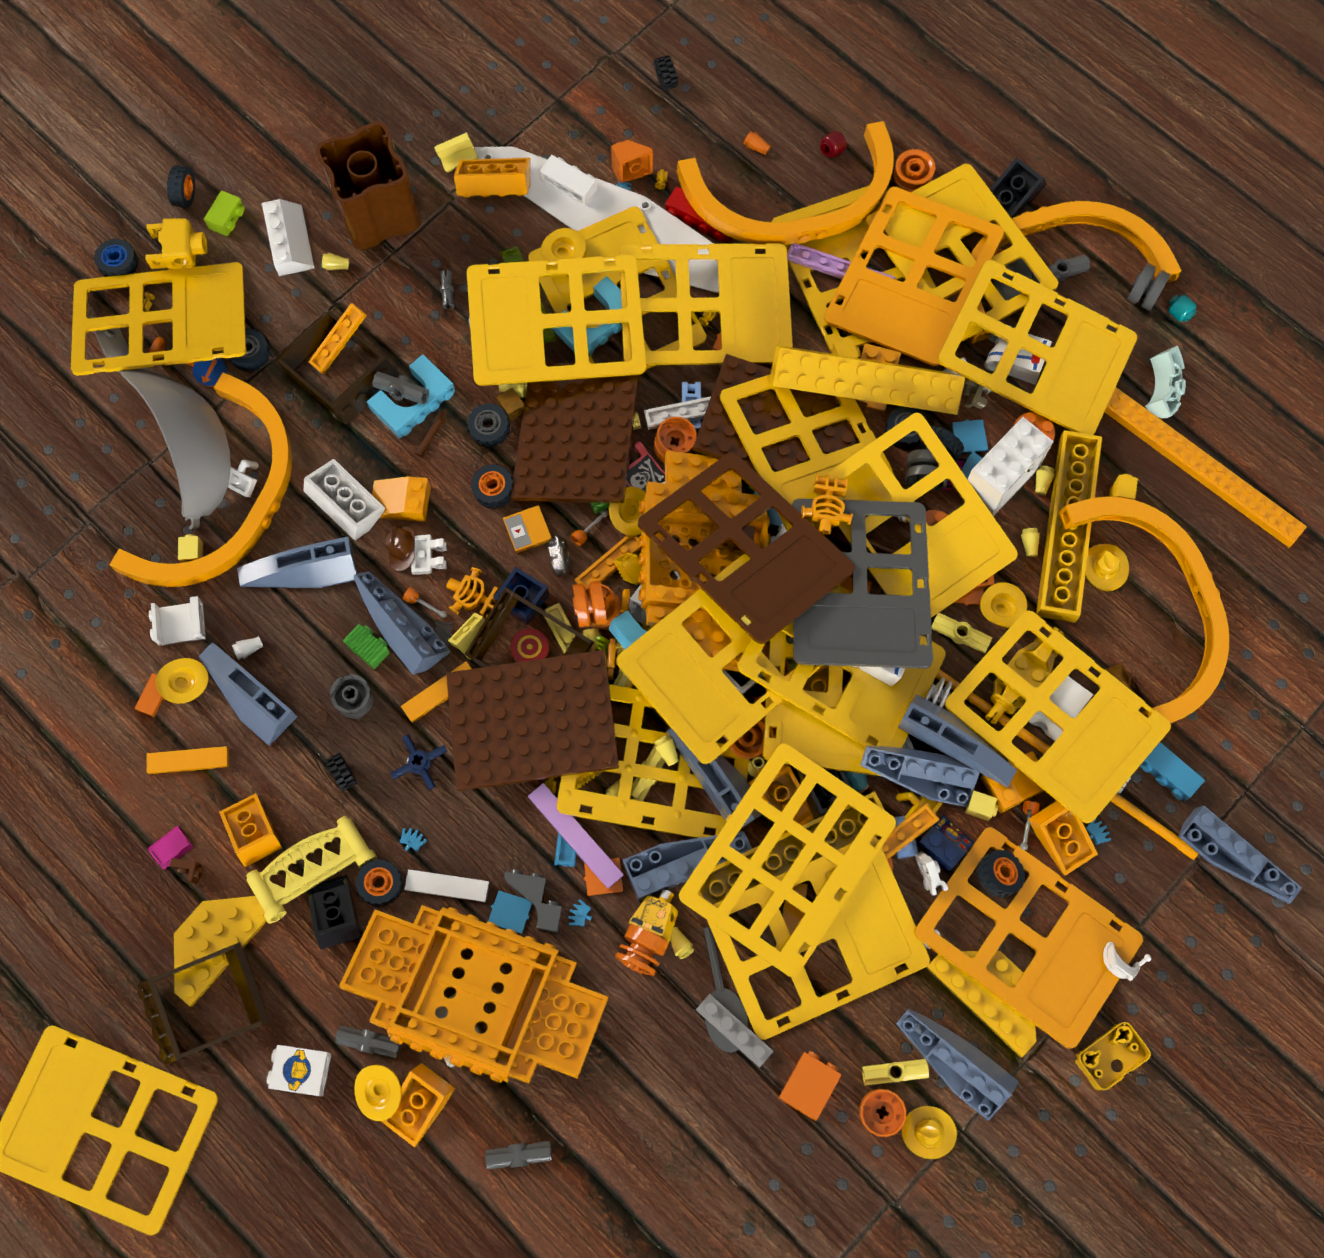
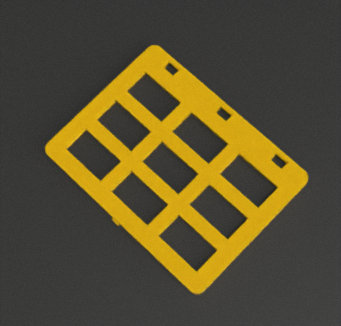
(630, 812)
(846, 874)

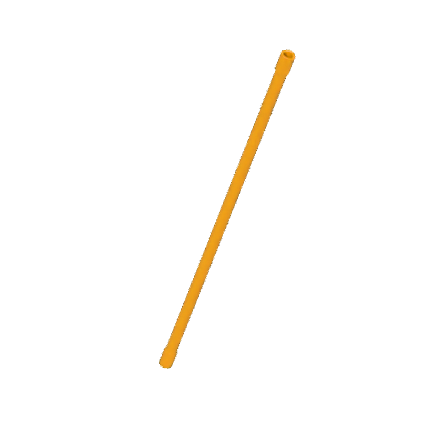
(1117, 799)

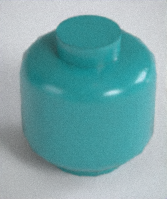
(1182, 308)

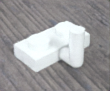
(240, 481)

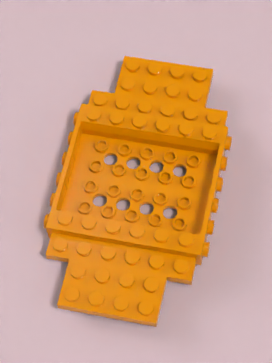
(658, 590)
(535, 1017)

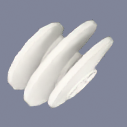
(938, 694)

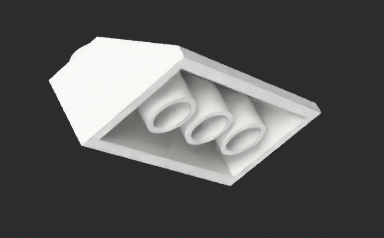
(288, 236)
(343, 499)

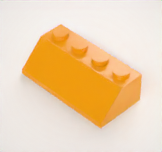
(493, 177)

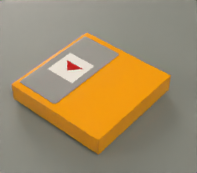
(527, 529)

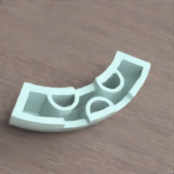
(1168, 383)

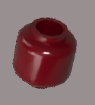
(833, 144)

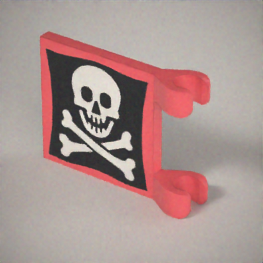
(644, 469)

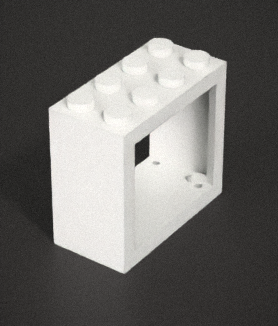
(1006, 464)

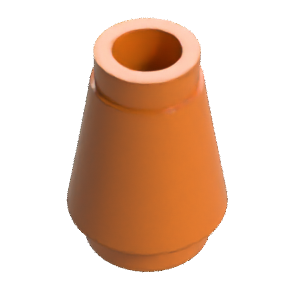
(757, 143)

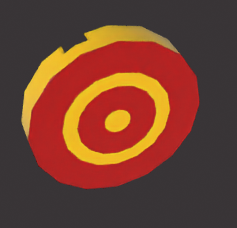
(529, 645)

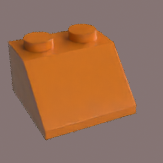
(631, 160)

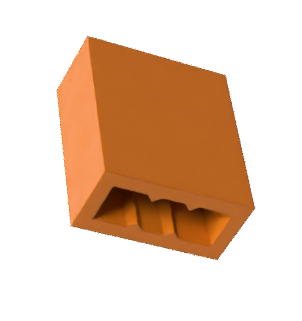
(810, 1085)

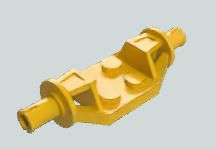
(1034, 665)

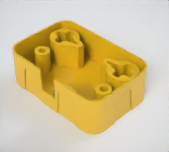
(1129, 1050)

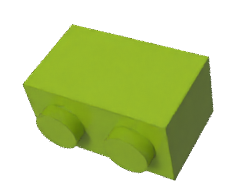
(224, 213)

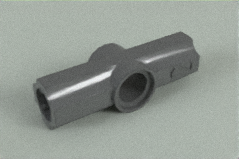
(1070, 267)
(401, 388)
(367, 1041)
(518, 1155)

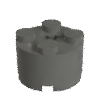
(352, 686)

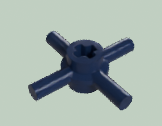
(412, 763)

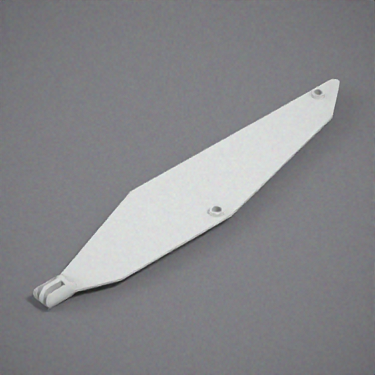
(607, 202)

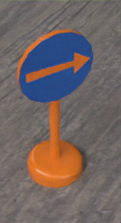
(204, 372)

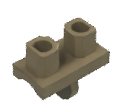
(974, 391)

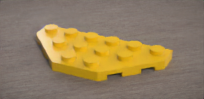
(206, 931)
(996, 1014)

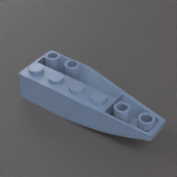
(923, 772)
(719, 780)
(672, 863)
(959, 1064)

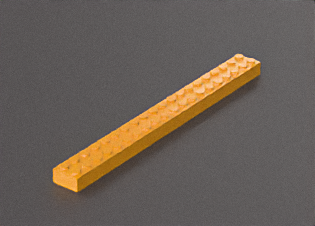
(1204, 468)

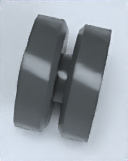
(1147, 286)
(919, 465)

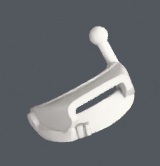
(1118, 966)

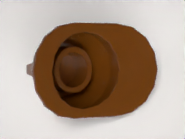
(401, 547)

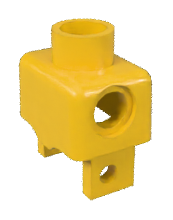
(178, 243)

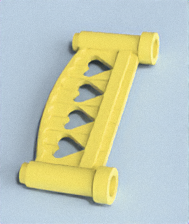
(273, 896)

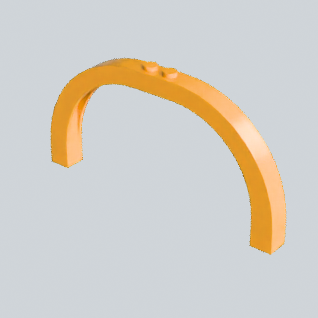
(1116, 219)
(798, 230)
(258, 518)
(1198, 578)

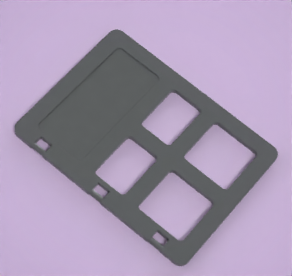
(864, 626)

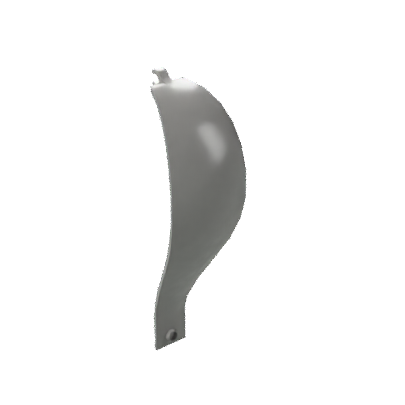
(189, 429)

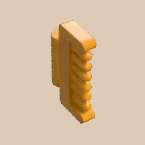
(625, 600)
(611, 658)

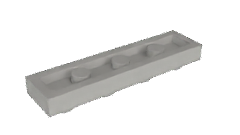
(734, 1030)

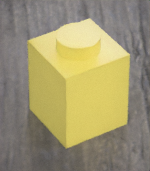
(189, 548)
(982, 806)

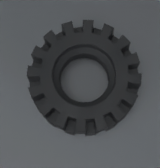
(666, 72)
(341, 771)

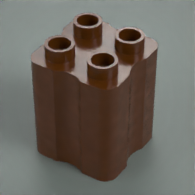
(369, 185)

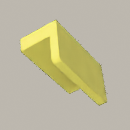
(455, 150)
(467, 632)

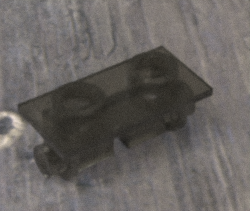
(559, 547)

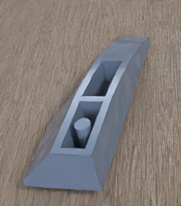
(303, 567)
(401, 626)
(247, 696)
(954, 738)
(1234, 855)

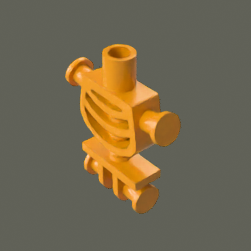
(827, 508)
(463, 589)

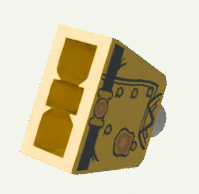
(656, 915)

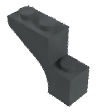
(534, 889)

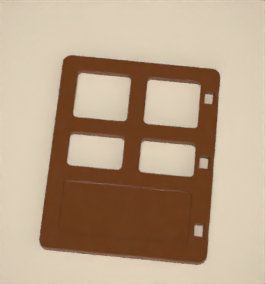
(777, 579)

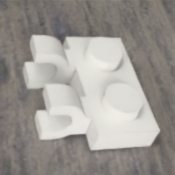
(423, 558)
(929, 870)

